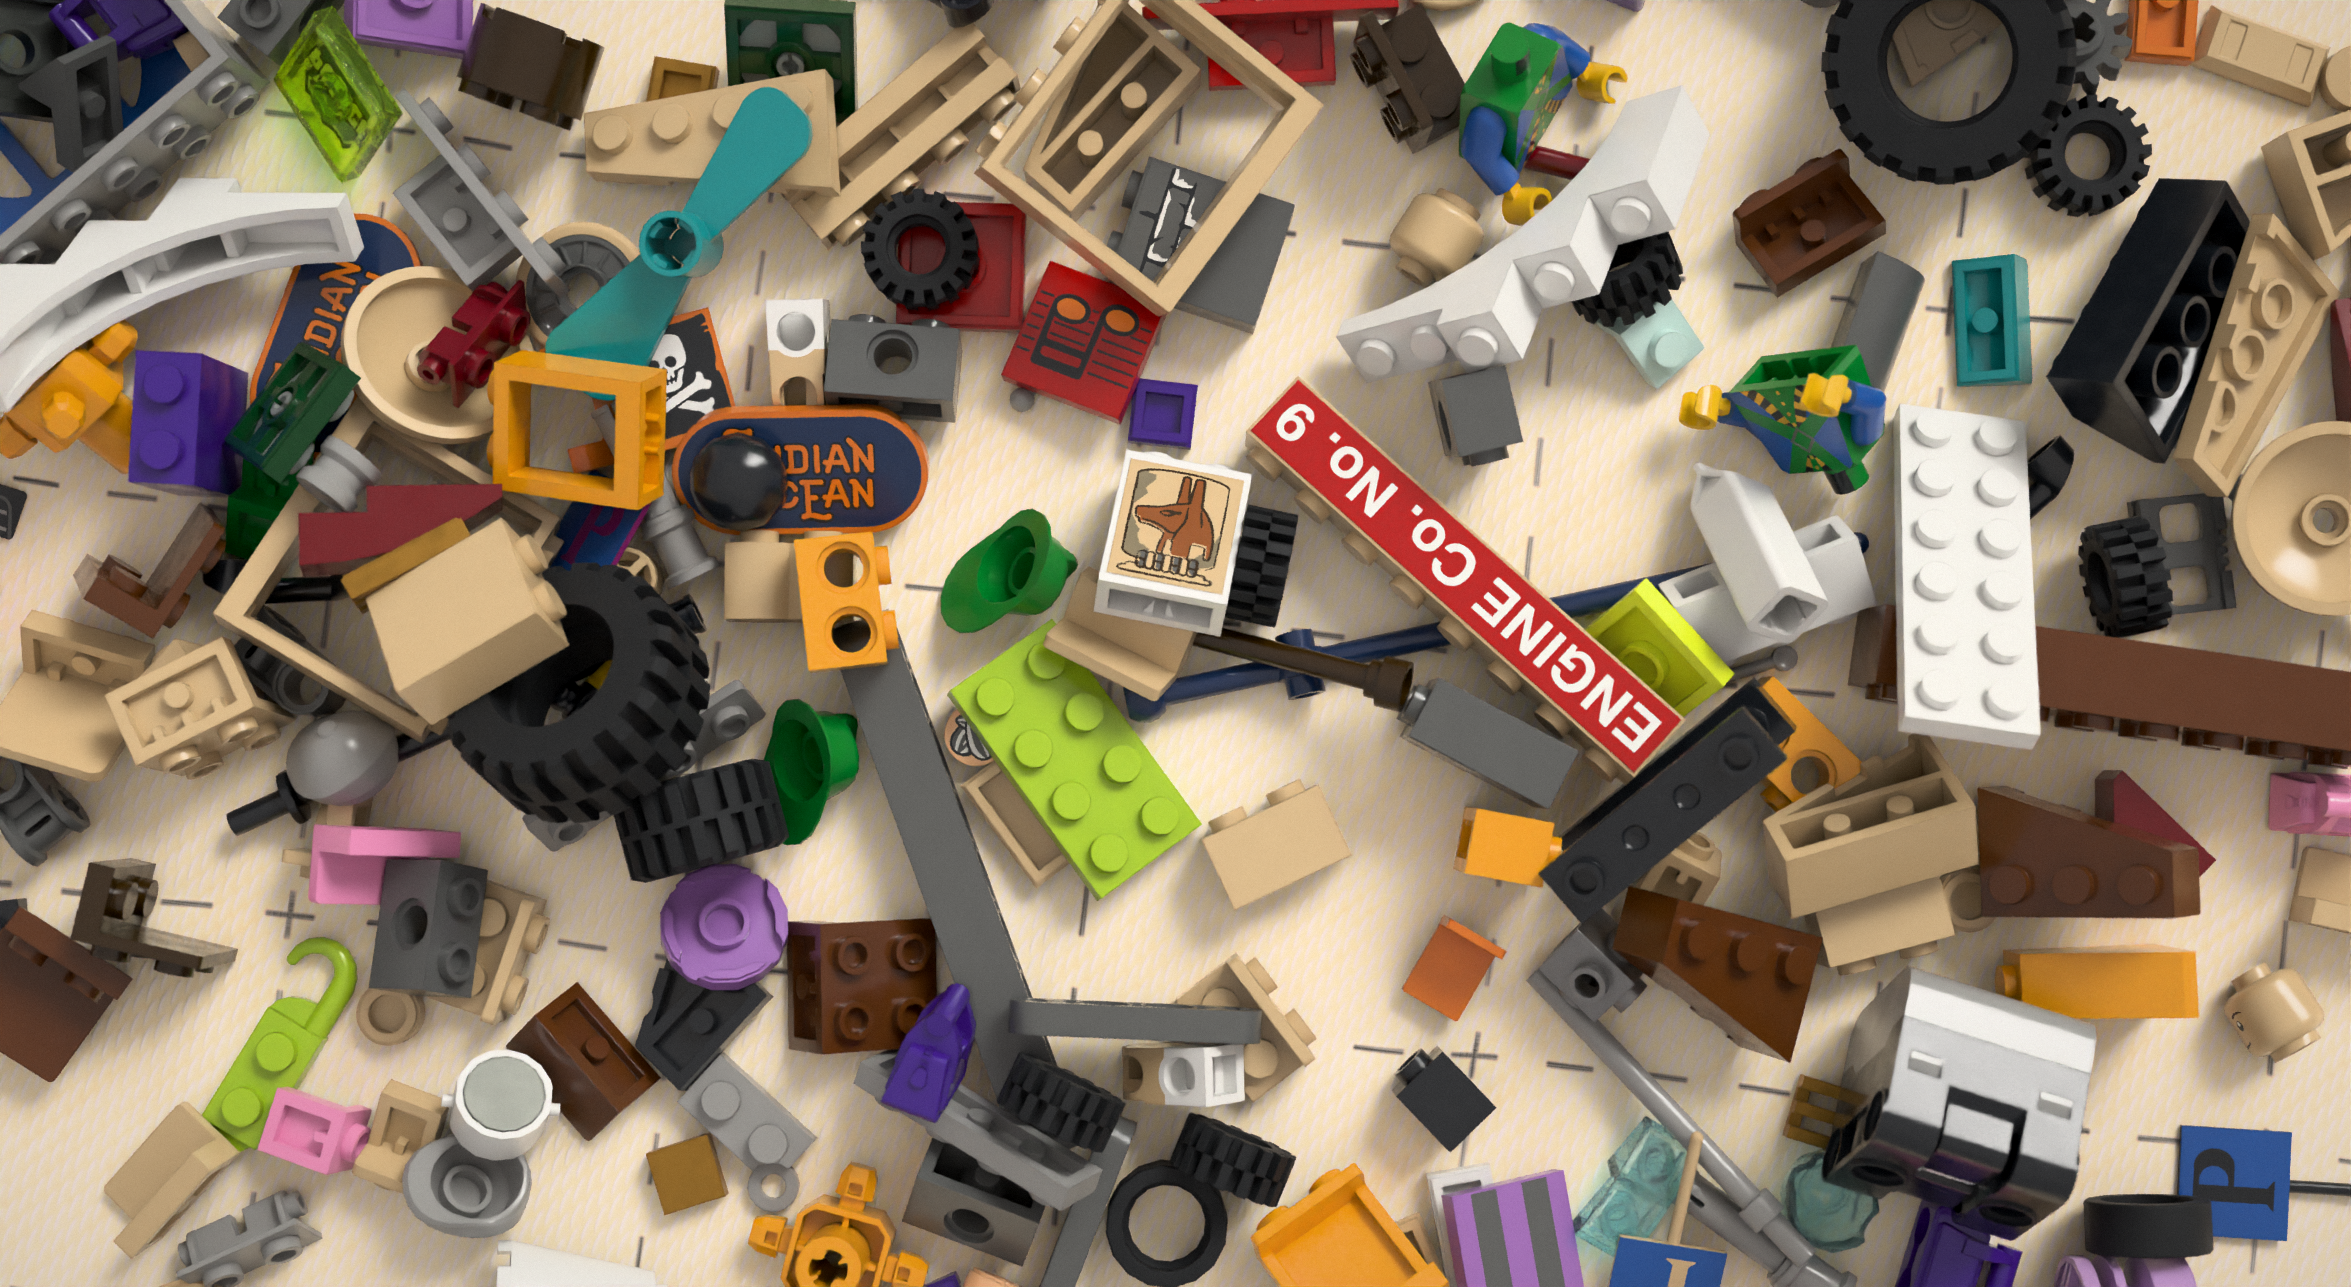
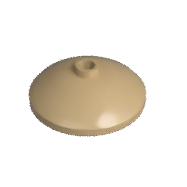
(382, 345)
(2275, 518)

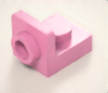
(315, 1131)

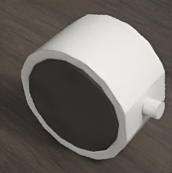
(500, 1104)

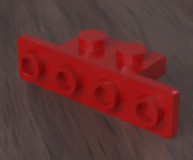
(1288, 33)

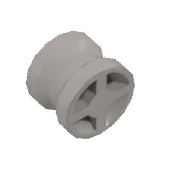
(338, 475)

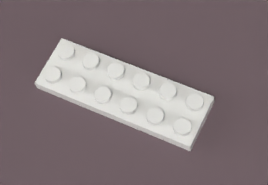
(1964, 578)

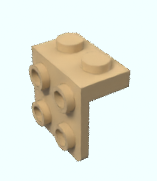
(58, 703)

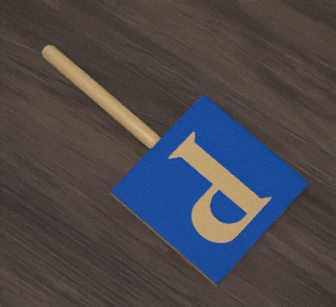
(1669, 1263)

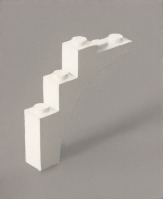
(1559, 256)
(120, 267)

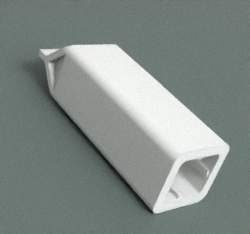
(1756, 554)

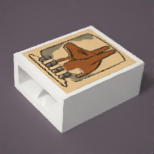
(1172, 542)

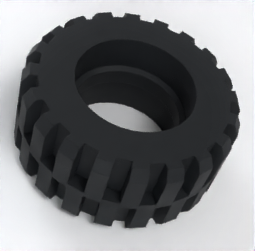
(1950, 150)
(623, 734)

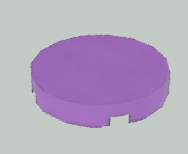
(724, 927)

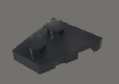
(693, 1024)

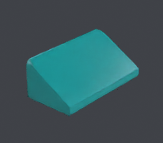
(1992, 321)

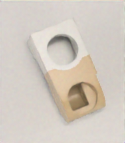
(797, 350)
(1183, 1074)

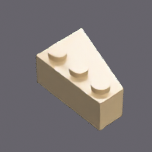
(1109, 112)
(2314, 182)
(1873, 833)

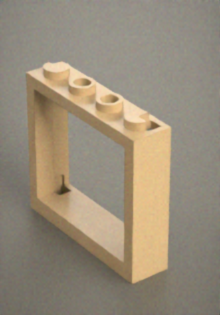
(1295, 113)
(281, 546)

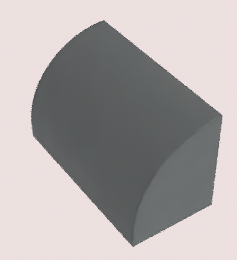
(1879, 313)

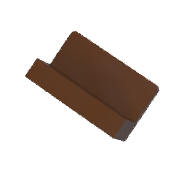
(587, 1060)

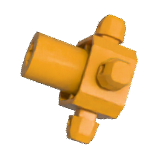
(78, 401)
(843, 1225)

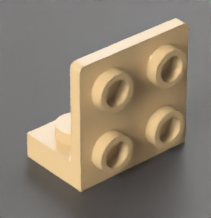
(195, 713)

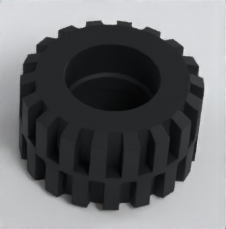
(702, 821)

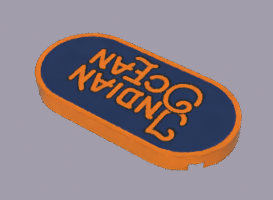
(320, 299)
(844, 464)

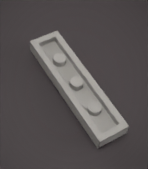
(997, 1140)

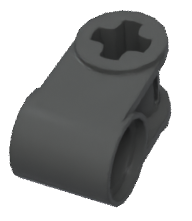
(278, 678)
(38, 813)

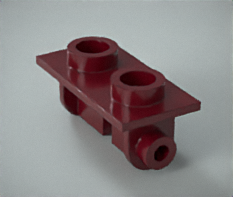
(492, 324)

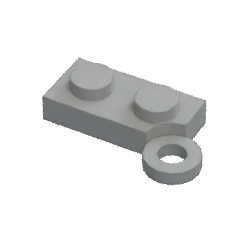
(750, 1126)

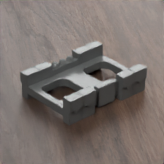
(2203, 552)

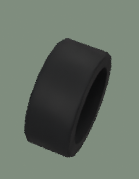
(2148, 1226)
(1142, 1266)

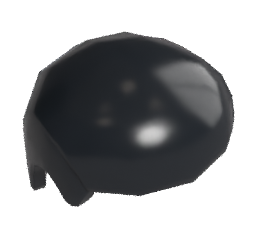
(738, 482)

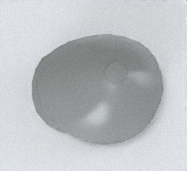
(343, 758)
(465, 1192)

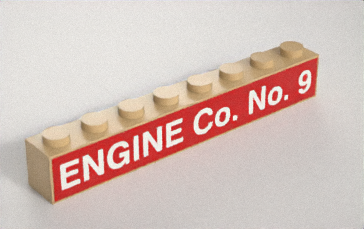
(1462, 582)

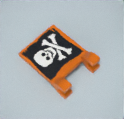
(694, 385)

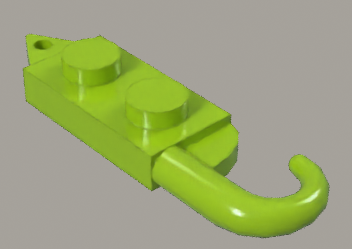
(280, 1049)

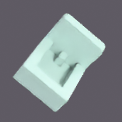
(1657, 343)

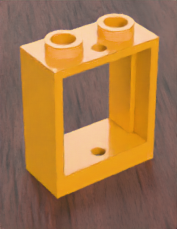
(638, 428)

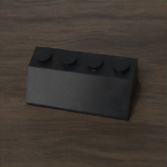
(2153, 317)

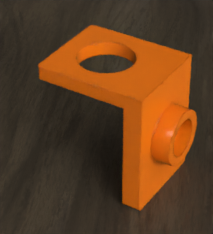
(1451, 968)

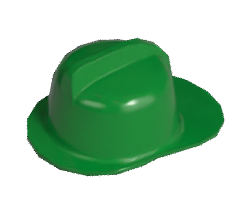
(1008, 572)
(811, 762)

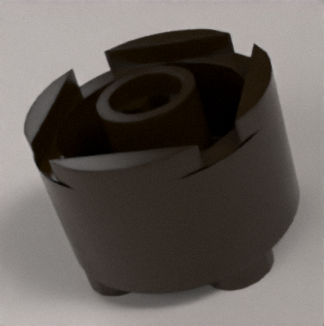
(528, 62)

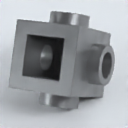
(1590, 971)

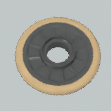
(583, 249)

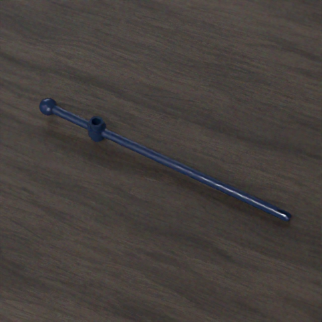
(1360, 650)

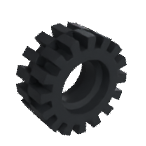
(2125, 151)
(920, 211)
(1637, 286)
(1261, 566)
(2125, 577)
(1060, 1102)
(1232, 1160)

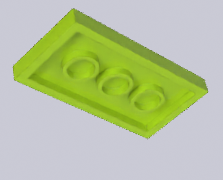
(1074, 762)

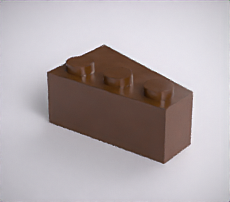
(2075, 865)
(1726, 966)

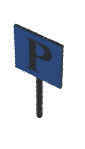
(2244, 1179)

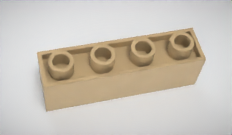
(907, 128)

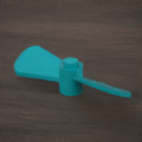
(637, 305)

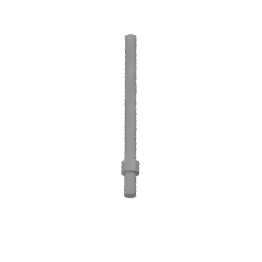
(1758, 1208)

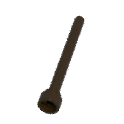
(1383, 681)

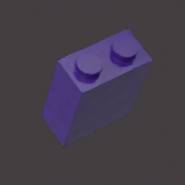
(180, 423)

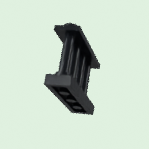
(1669, 800)

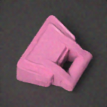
(2310, 803)

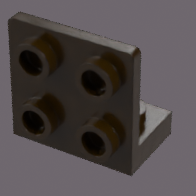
(1411, 75)
(111, 917)

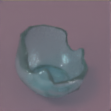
(1823, 1212)

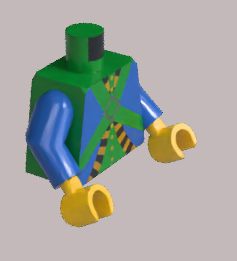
(1514, 101)
(1805, 408)

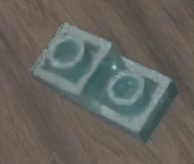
(1638, 1192)

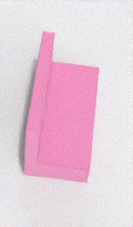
(352, 860)

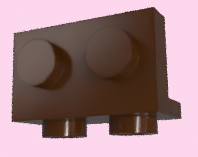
(1806, 223)

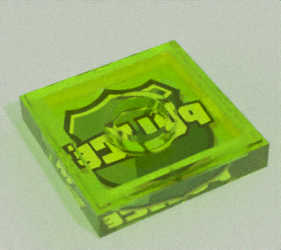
(337, 95)

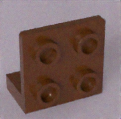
(162, 599)
(858, 983)
(49, 993)

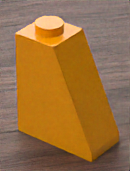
(2103, 980)

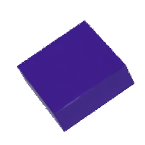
(1163, 414)

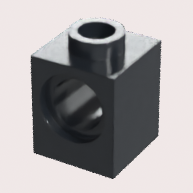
(1441, 1096)

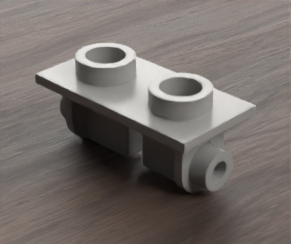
(272, 1237)

